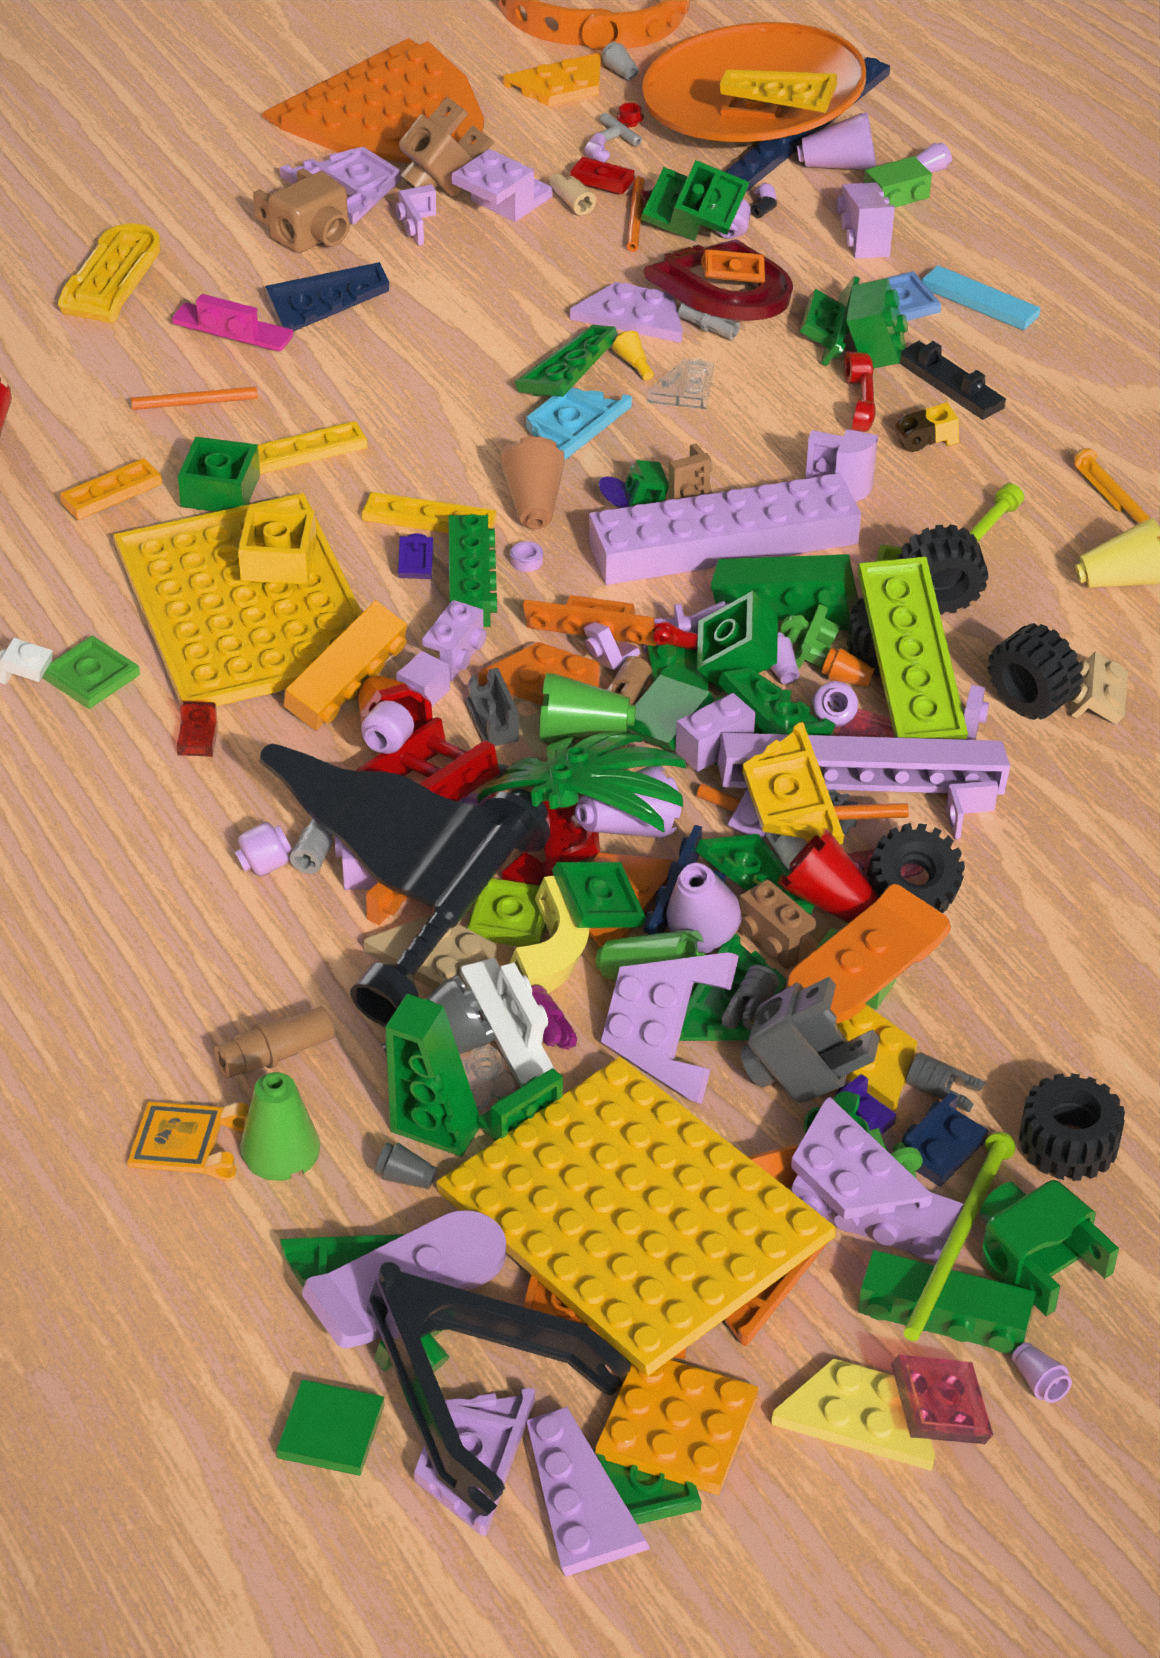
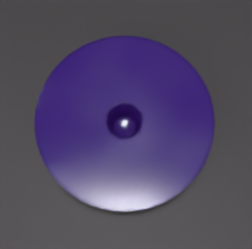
(614, 491)

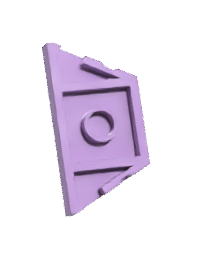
(632, 309)
(853, 1168)
(489, 1431)

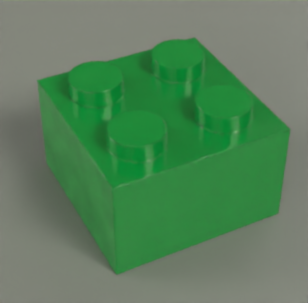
(877, 322)
(218, 474)
(737, 638)

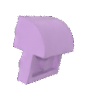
(848, 454)

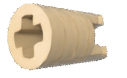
(573, 193)

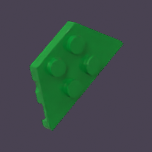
(709, 1003)
(325, 1254)

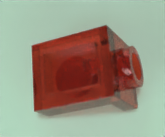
(197, 729)

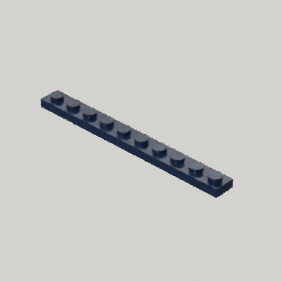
(773, 152)

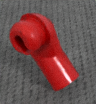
(667, 633)

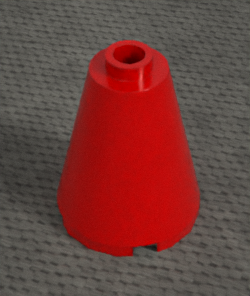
(829, 879)

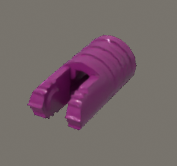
(558, 1027)

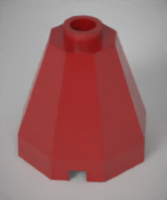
(385, 689)

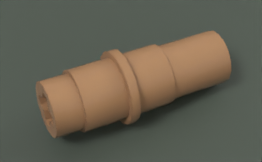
(273, 1042)

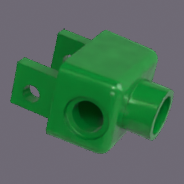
(1039, 1236)

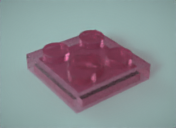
(941, 1399)

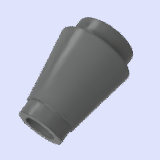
(405, 1167)

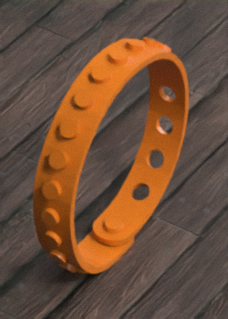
(598, 25)

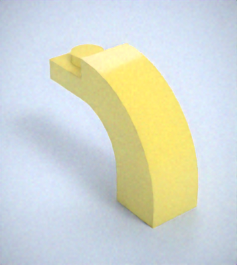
(555, 959)

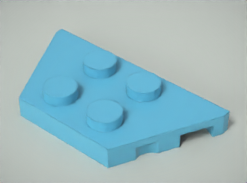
(575, 418)

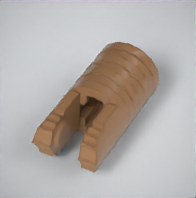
(631, 678)

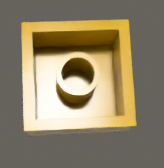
(277, 545)

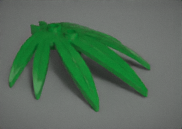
(594, 771)

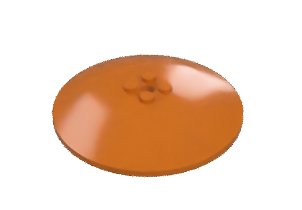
(685, 80)

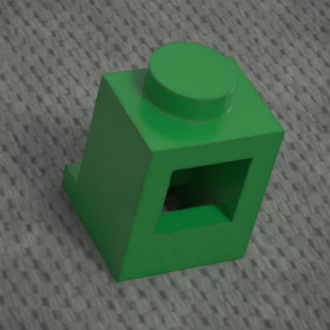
(646, 483)

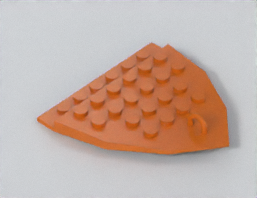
(379, 101)

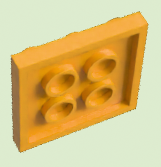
(678, 1424)

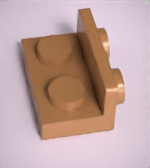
(690, 475)

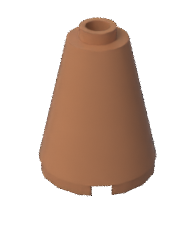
(533, 478)

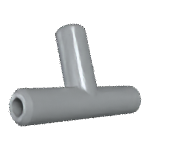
(618, 129)

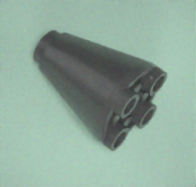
(462, 1014)

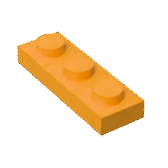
(110, 488)

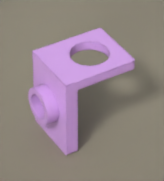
(969, 798)

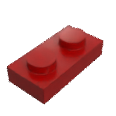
(603, 175)

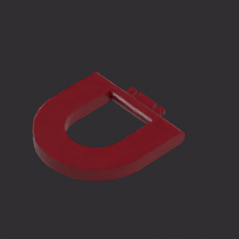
(758, 304)

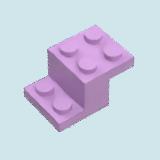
(502, 185)

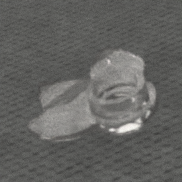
(487, 1075)

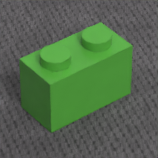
(901, 180)

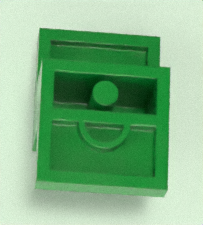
(701, 198)

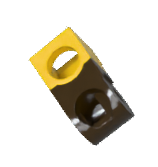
(928, 427)

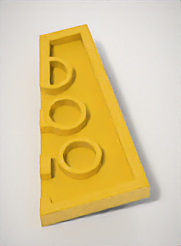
(790, 89)

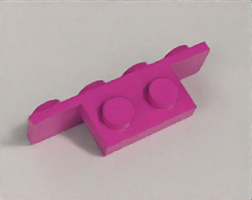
(231, 321)

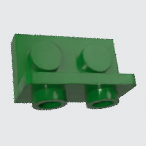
(522, 1104)

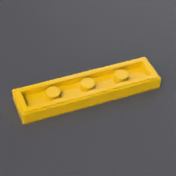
(311, 446)
(417, 512)

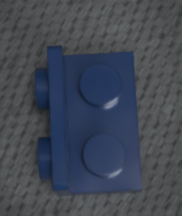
(944, 1139)

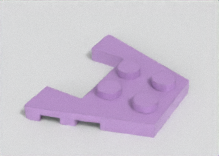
(359, 171)
(650, 1014)

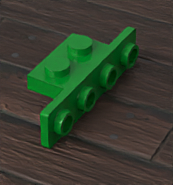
(826, 321)

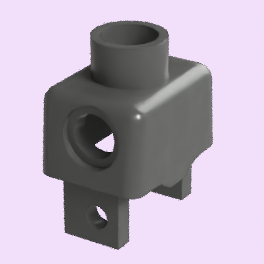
(800, 1043)

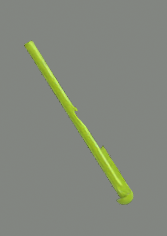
(999, 1147)

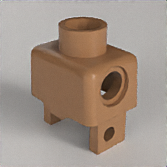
(436, 152)
(313, 207)

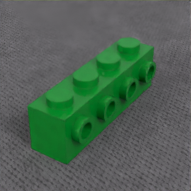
(471, 563)

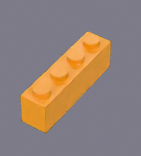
(345, 666)

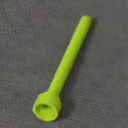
(1006, 500)

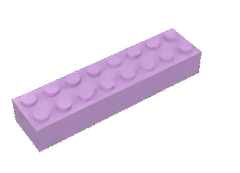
(723, 525)

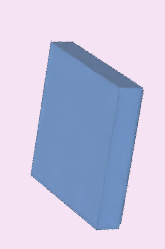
(914, 296)

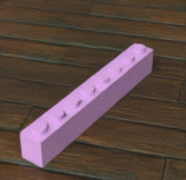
(880, 762)

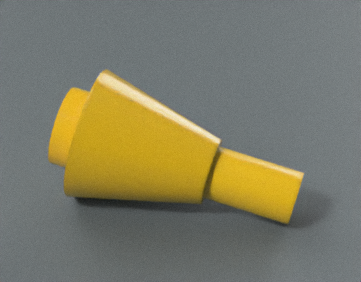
(630, 348)

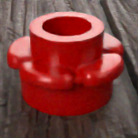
(630, 114)

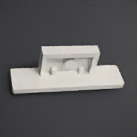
(512, 1015)

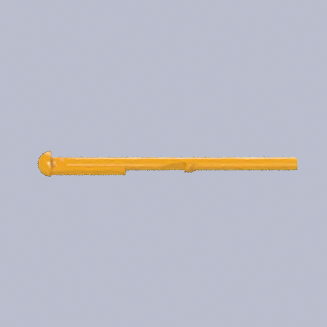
(1086, 463)

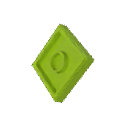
(508, 914)

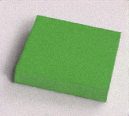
(91, 672)

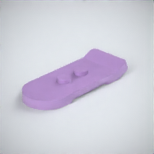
(453, 1250)

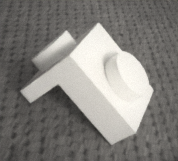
(24, 660)

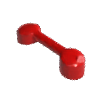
(859, 369)

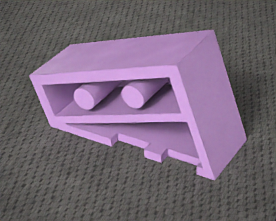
(866, 219)

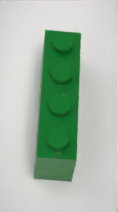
(966, 1309)

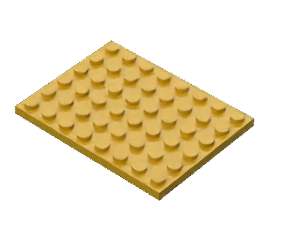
(226, 634)
(637, 1213)

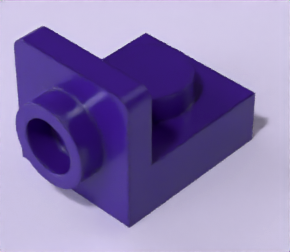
(415, 556)
(869, 1108)

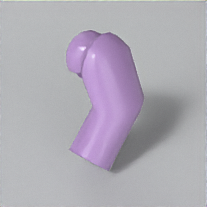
(595, 148)

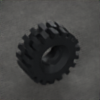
(924, 850)

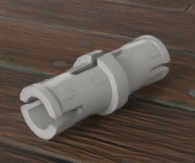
(708, 323)

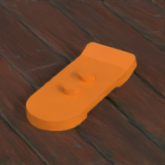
(874, 949)

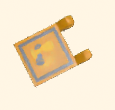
(184, 1138)

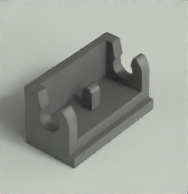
(493, 709)

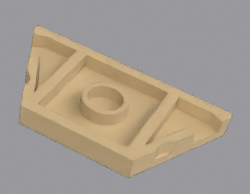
(454, 950)

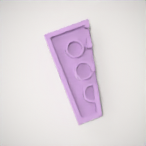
(581, 1501)

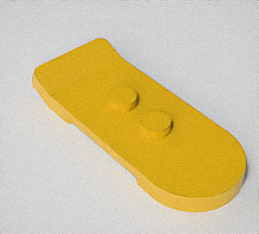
(110, 273)

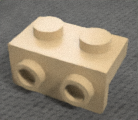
(1102, 689)

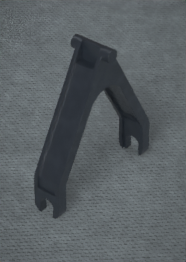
(413, 1307)

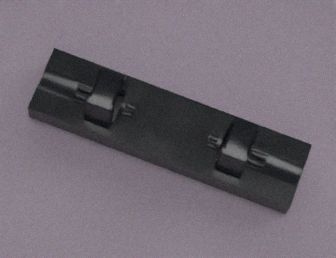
(951, 380)

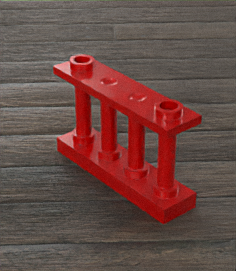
(455, 780)

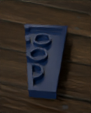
(323, 295)

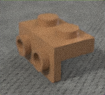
(774, 922)

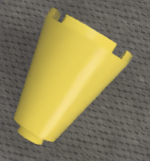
(1124, 560)

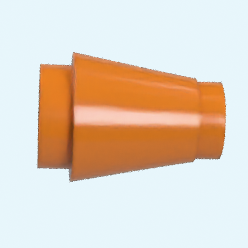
(847, 668)

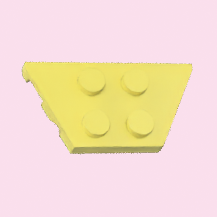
(854, 1410)

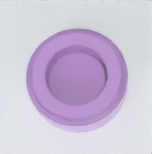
(526, 556)

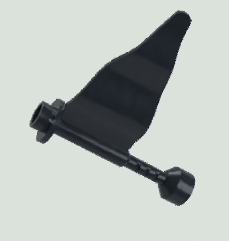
(414, 847)

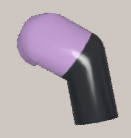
(766, 202)

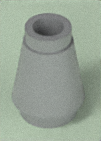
(618, 59)

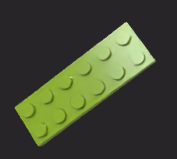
(912, 649)

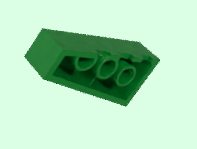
(791, 584)
(427, 1079)

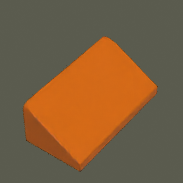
(733, 266)

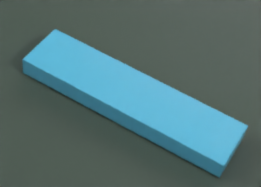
(981, 297)

